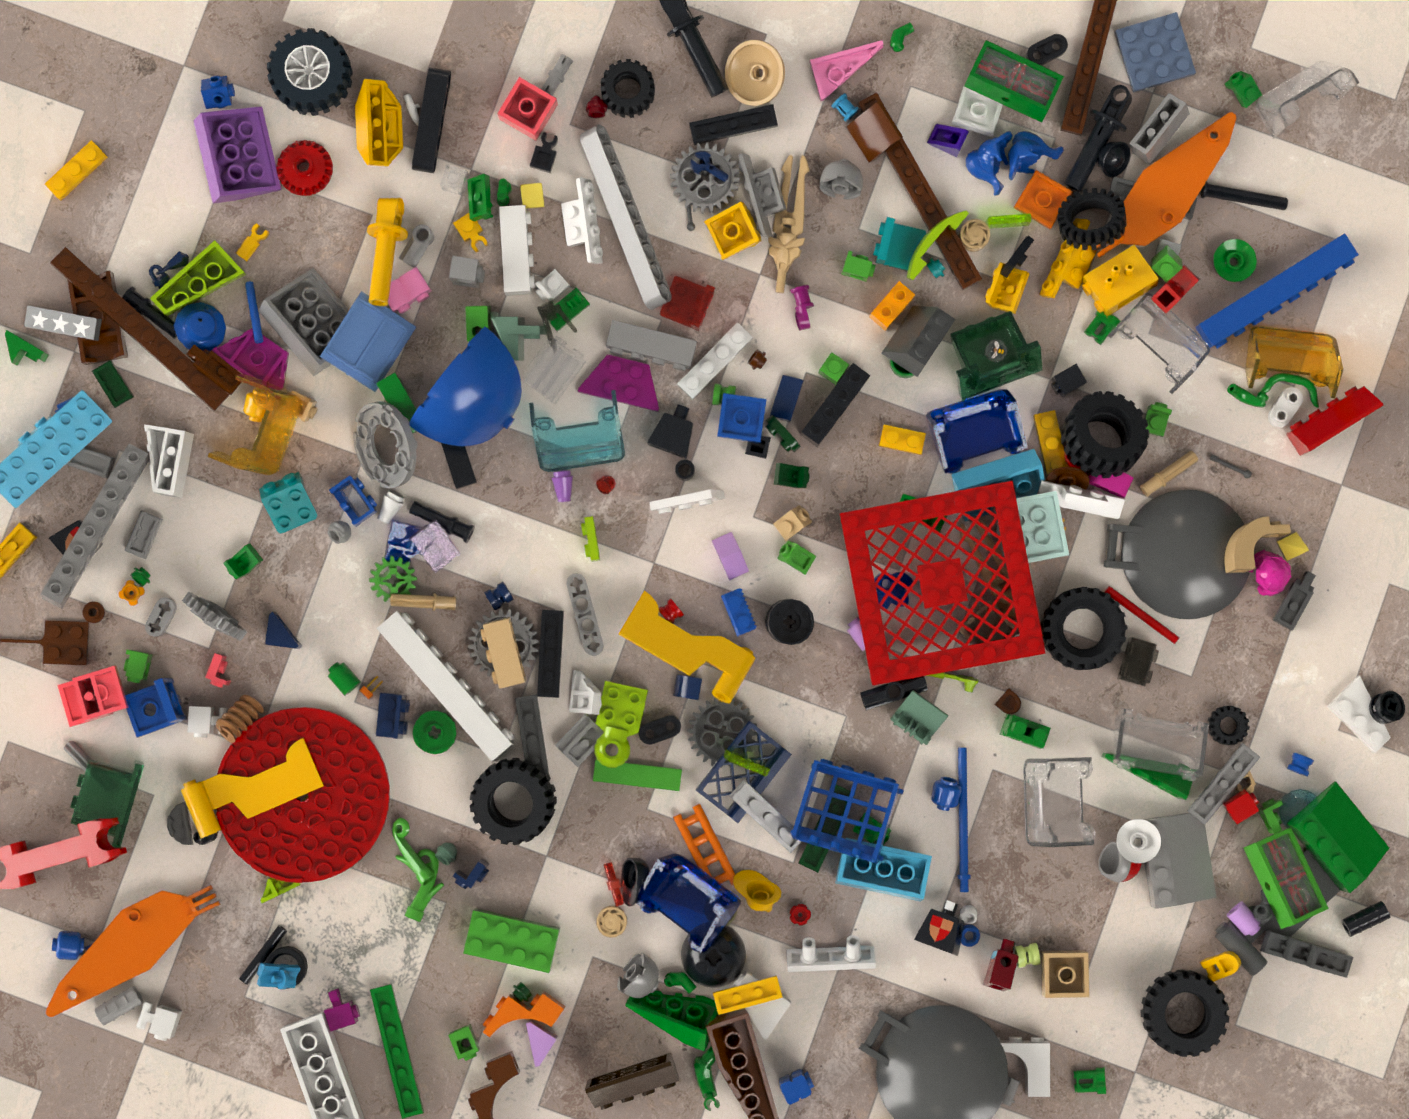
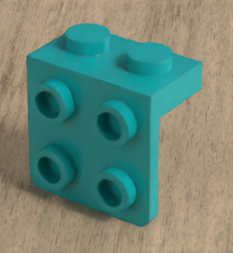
(897, 244)
(287, 502)

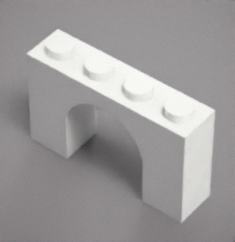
(1036, 1059)

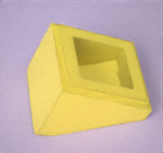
(532, 195)

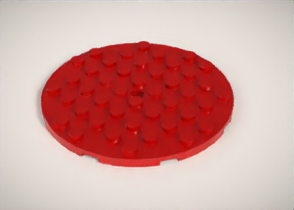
(335, 822)

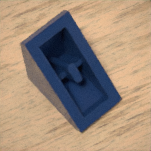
(279, 634)

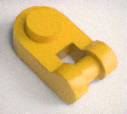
(1227, 963)

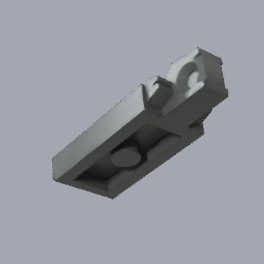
(1295, 601)

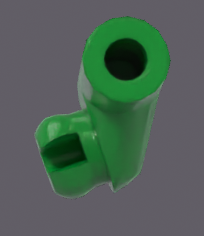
(679, 978)

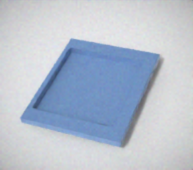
(367, 342)

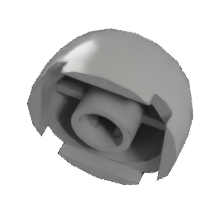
(841, 178)
(640, 977)

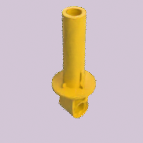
(386, 231)

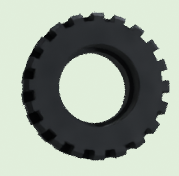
(1115, 412)
(493, 821)
(1214, 1013)

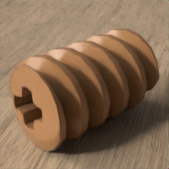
(238, 716)

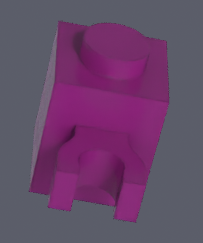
(340, 1013)

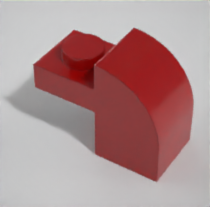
(1175, 289)

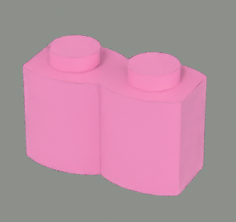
(406, 290)

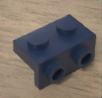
(477, 875)

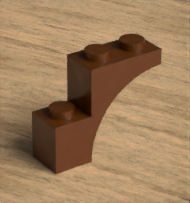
(500, 1071)

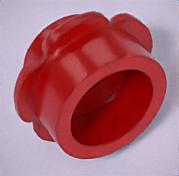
(806, 914)

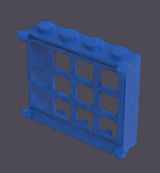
(837, 843)

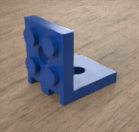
(167, 707)

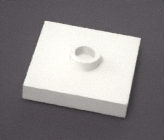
(977, 112)

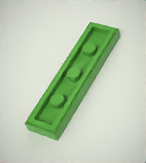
(639, 776)

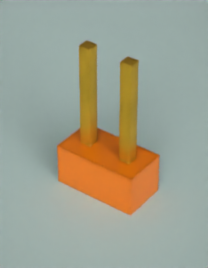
(366, 692)

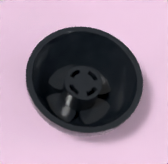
(727, 947)

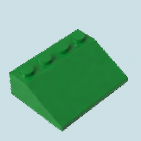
(1339, 838)

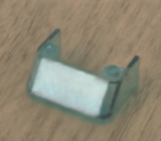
(578, 444)

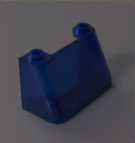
(976, 428)
(688, 899)

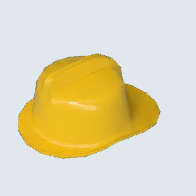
(757, 890)

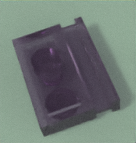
(434, 545)

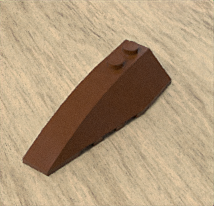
(741, 1063)

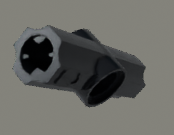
(879, 695)

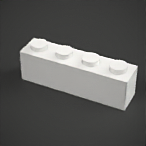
(515, 250)

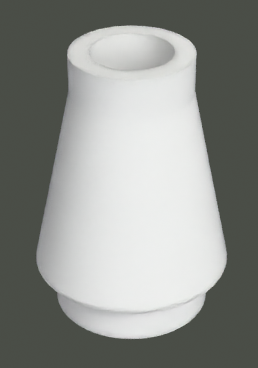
(390, 506)

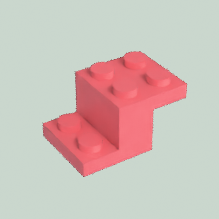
(93, 696)

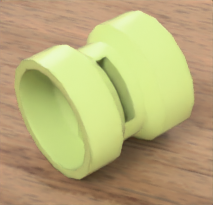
(1031, 952)

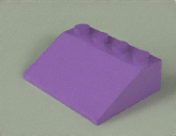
(236, 154)

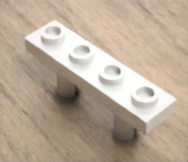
(833, 958)

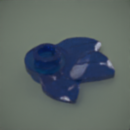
(898, 591)

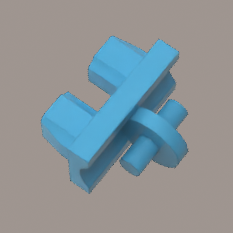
(277, 975)

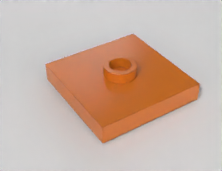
(1042, 199)

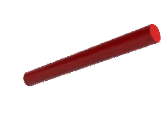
(1142, 615)

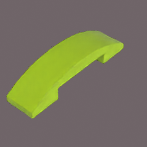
(916, 263)

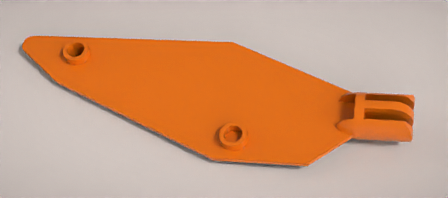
(1171, 185)
(129, 946)

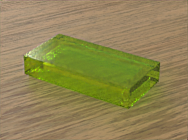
(1008, 221)
(746, 763)

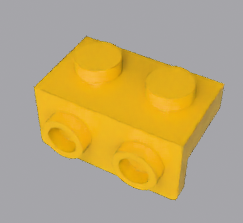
(1006, 292)

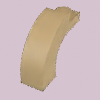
(1240, 548)

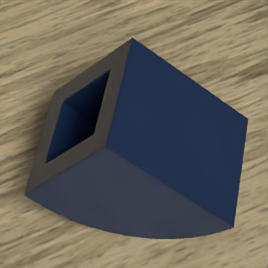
(687, 687)

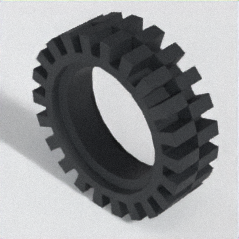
(1093, 237)

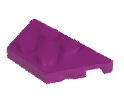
(261, 360)
(627, 377)

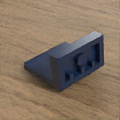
(392, 715)

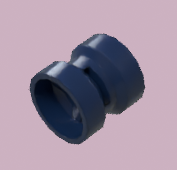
(499, 596)

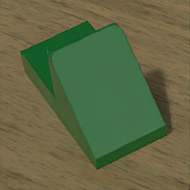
(18, 347)

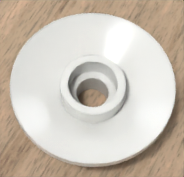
(1146, 832)

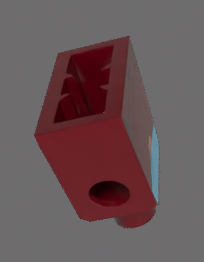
(997, 975)

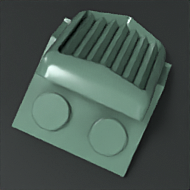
(513, 332)

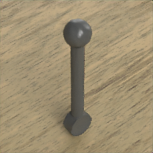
(691, 226)
(1247, 474)

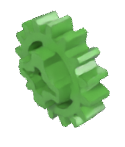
(392, 569)

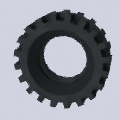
(1111, 618)

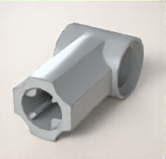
(415, 248)

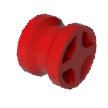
(670, 611)

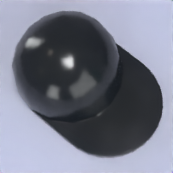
(633, 877)

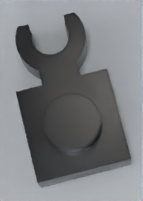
(544, 156)

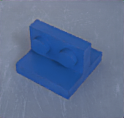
(741, 418)

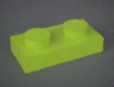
(589, 530)

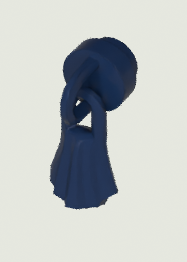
(177, 261)

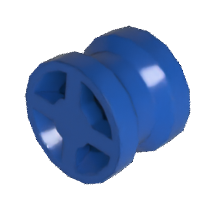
(1300, 764)

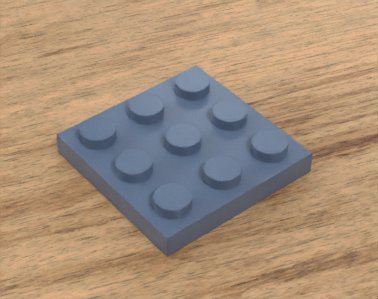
(1155, 52)

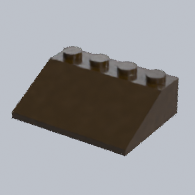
(632, 1081)

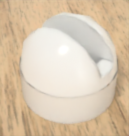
(968, 914)

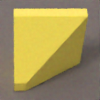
(1292, 546)

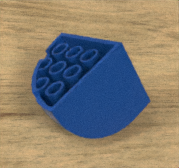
(472, 395)

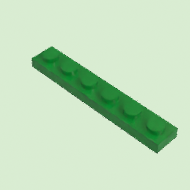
(397, 1051)

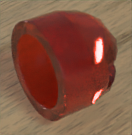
(606, 484)

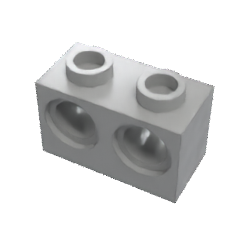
(466, 272)

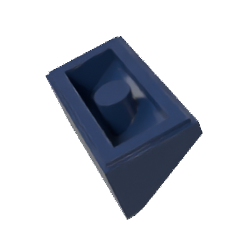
(786, 398)

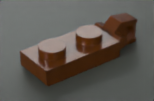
(215, 368)

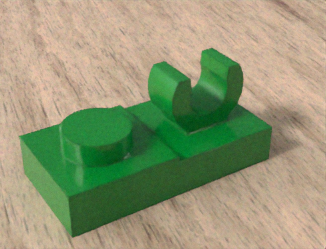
(479, 197)
(572, 306)

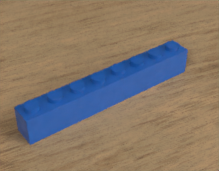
(1276, 291)

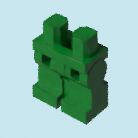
(1025, 731)

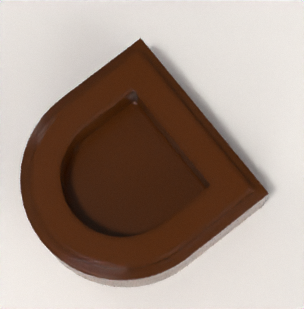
(1009, 702)

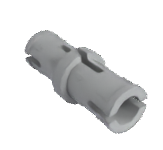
(557, 74)

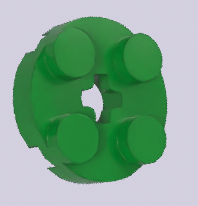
(424, 726)

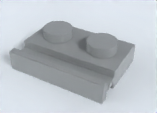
(580, 740)

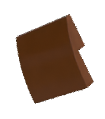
(874, 131)

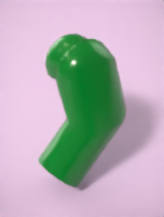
(898, 36)

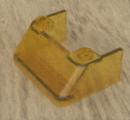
(1294, 353)
(274, 432)

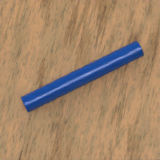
(254, 314)

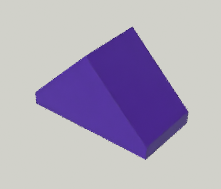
(948, 139)

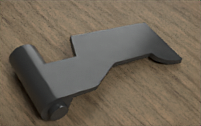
(1242, 945)

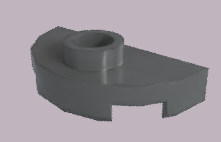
(179, 824)

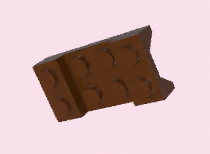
(111, 340)

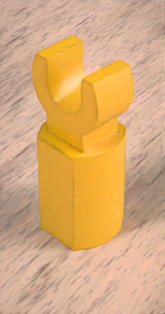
(251, 243)

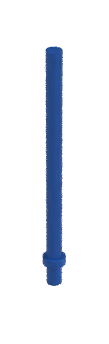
(963, 821)

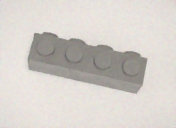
(651, 344)

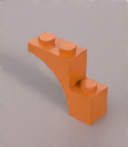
(544, 1009)

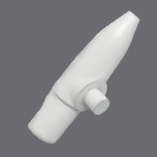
(412, 108)

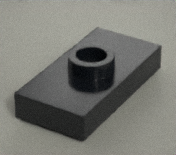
(1018, 256)

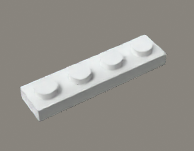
(714, 361)

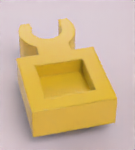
(469, 230)

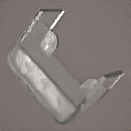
(1166, 337)

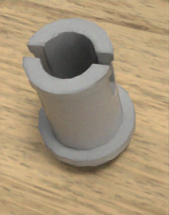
(1010, 1092)

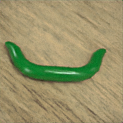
(1295, 380)

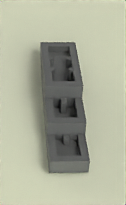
(1306, 953)

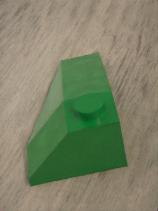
(1167, 782)
(678, 1015)

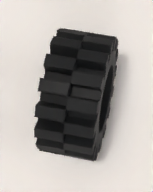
(1241, 725)

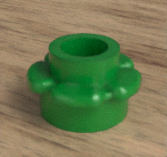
(140, 576)

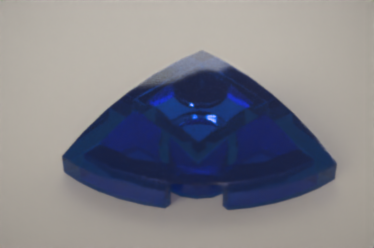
(399, 542)

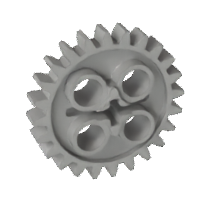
(717, 191)
(214, 616)
(521, 631)

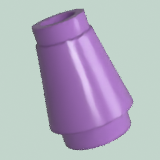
(563, 485)

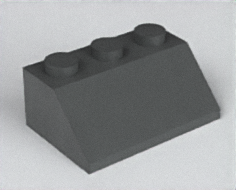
(918, 337)

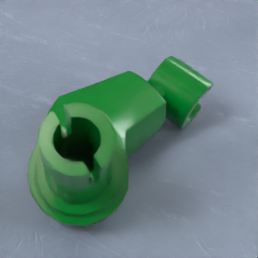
(705, 1079)

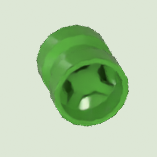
(718, 392)

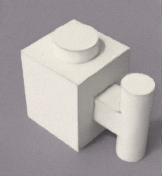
(202, 720)
(163, 1021)

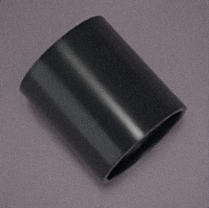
(684, 462)

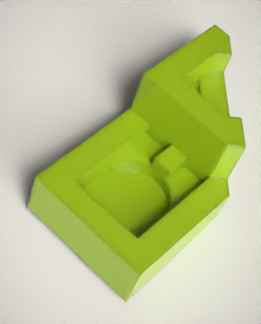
(275, 888)

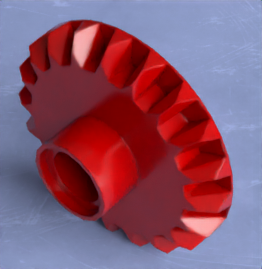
(309, 181)

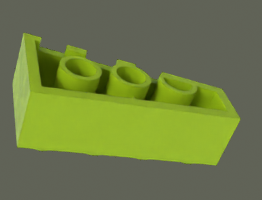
(199, 278)

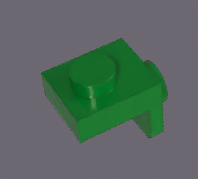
(1244, 88)
(243, 562)

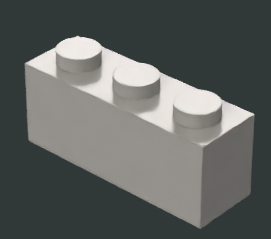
(1159, 128)

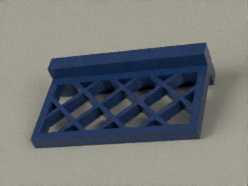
(758, 782)

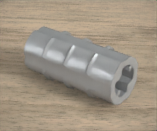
(119, 1005)

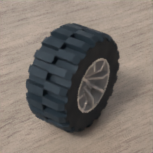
(309, 71)

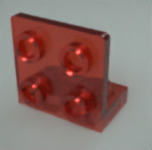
(688, 303)

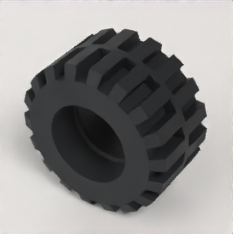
(622, 71)

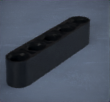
(431, 120)

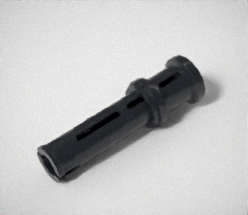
(144, 307)
(451, 525)

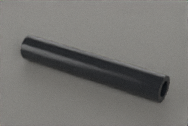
(262, 955)

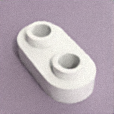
(1286, 407)

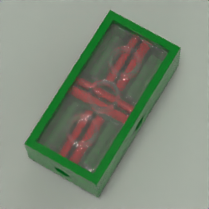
(1013, 81)

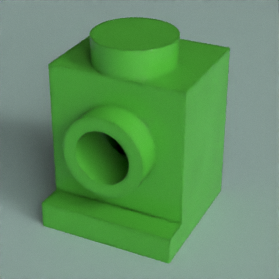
(858, 267)
(137, 666)
(456, 1039)

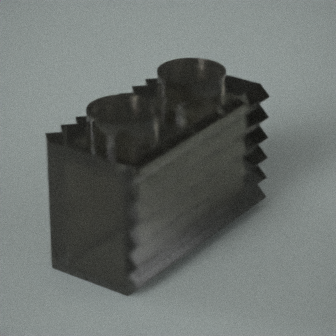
(1137, 662)

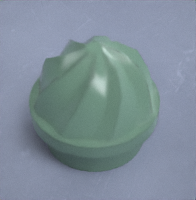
(446, 853)

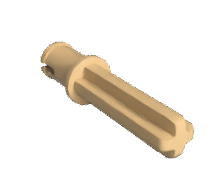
(1161, 478)
(423, 601)

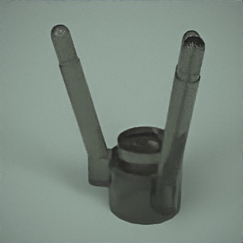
(548, 313)

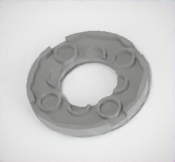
(367, 420)

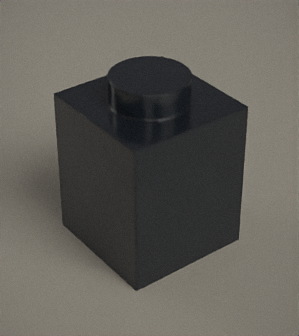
(1068, 380)

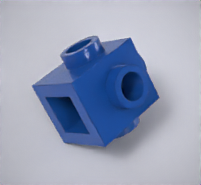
(217, 92)

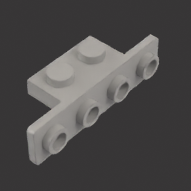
(764, 193)

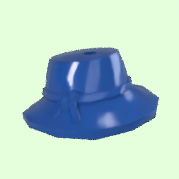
(204, 334)

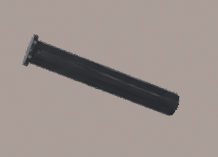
(1244, 196)

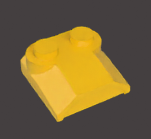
(733, 230)

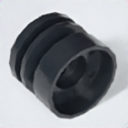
(798, 631)

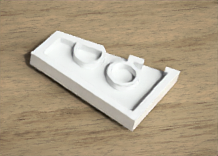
(686, 501)
(1353, 710)

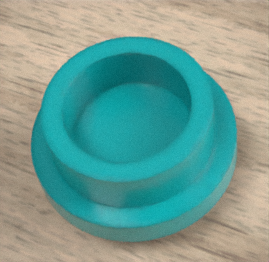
(936, 268)

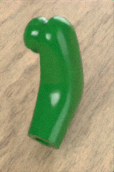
(1246, 397)

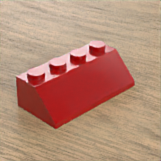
(1333, 420)

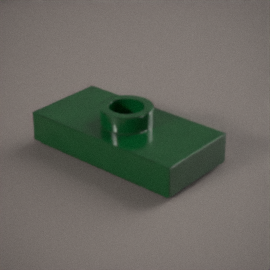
(112, 383)

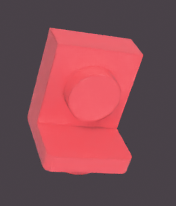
(217, 666)

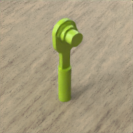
(970, 682)

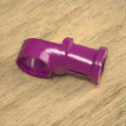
(802, 303)

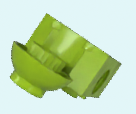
(618, 718)

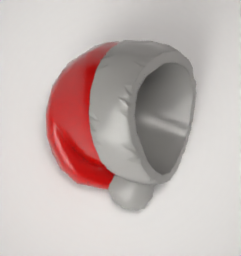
(1115, 866)

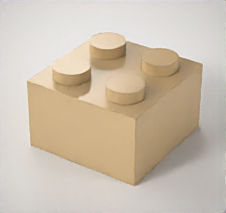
(1065, 974)

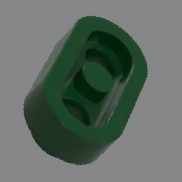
(788, 441)

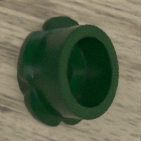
(521, 992)

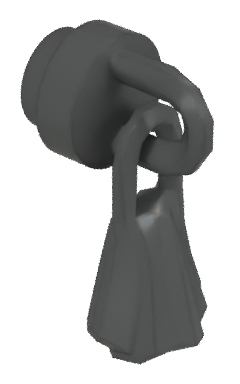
(1263, 911)

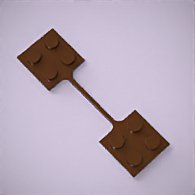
(62, 642)

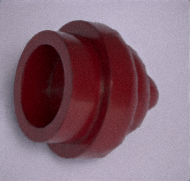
(596, 107)

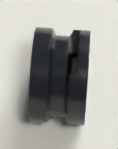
(1388, 707)

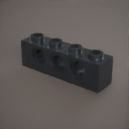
(835, 405)

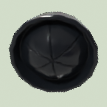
(1114, 158)

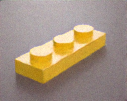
(76, 170)
(1050, 440)
(747, 995)

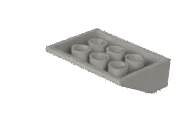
(305, 317)
(1183, 866)

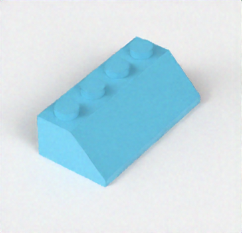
(1022, 468)
(899, 874)

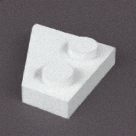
(584, 695)

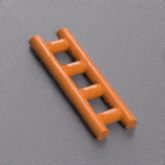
(710, 836)

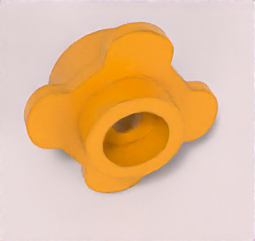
(125, 592)

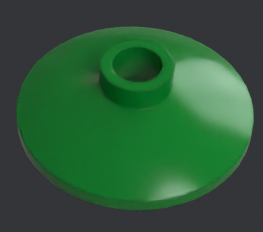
(1242, 253)

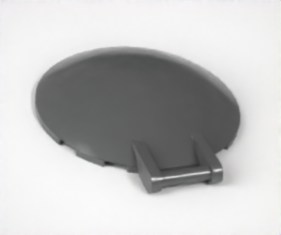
(1177, 554)
(939, 1065)

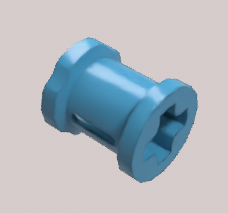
(845, 107)

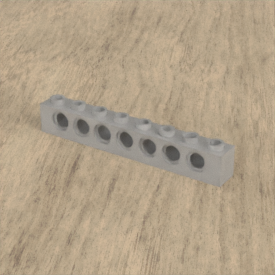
(95, 526)

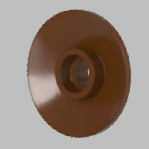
(1069, 476)

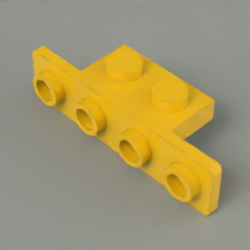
(1069, 265)

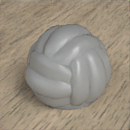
(339, 532)

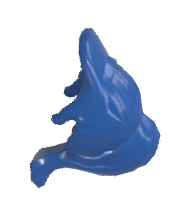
(1026, 151)
(986, 160)

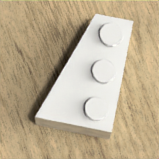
(169, 459)

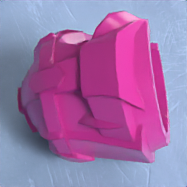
(1271, 573)

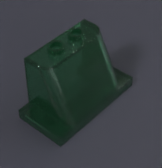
(981, 374)
(106, 793)

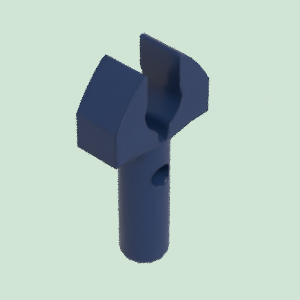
(707, 166)

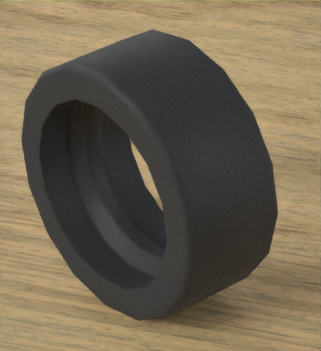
(294, 952)

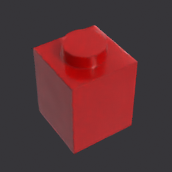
(1241, 806)

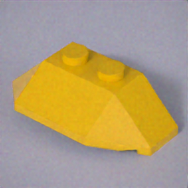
(378, 123)

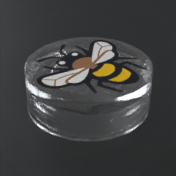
(995, 350)

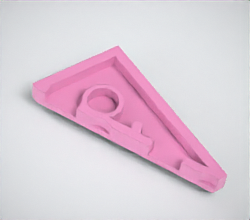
(836, 68)

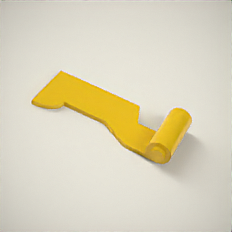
(685, 650)
(254, 793)

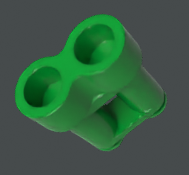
(504, 190)
(1108, 322)
(1098, 1084)

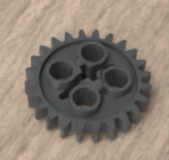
(728, 712)

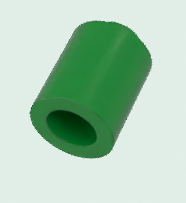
(343, 678)

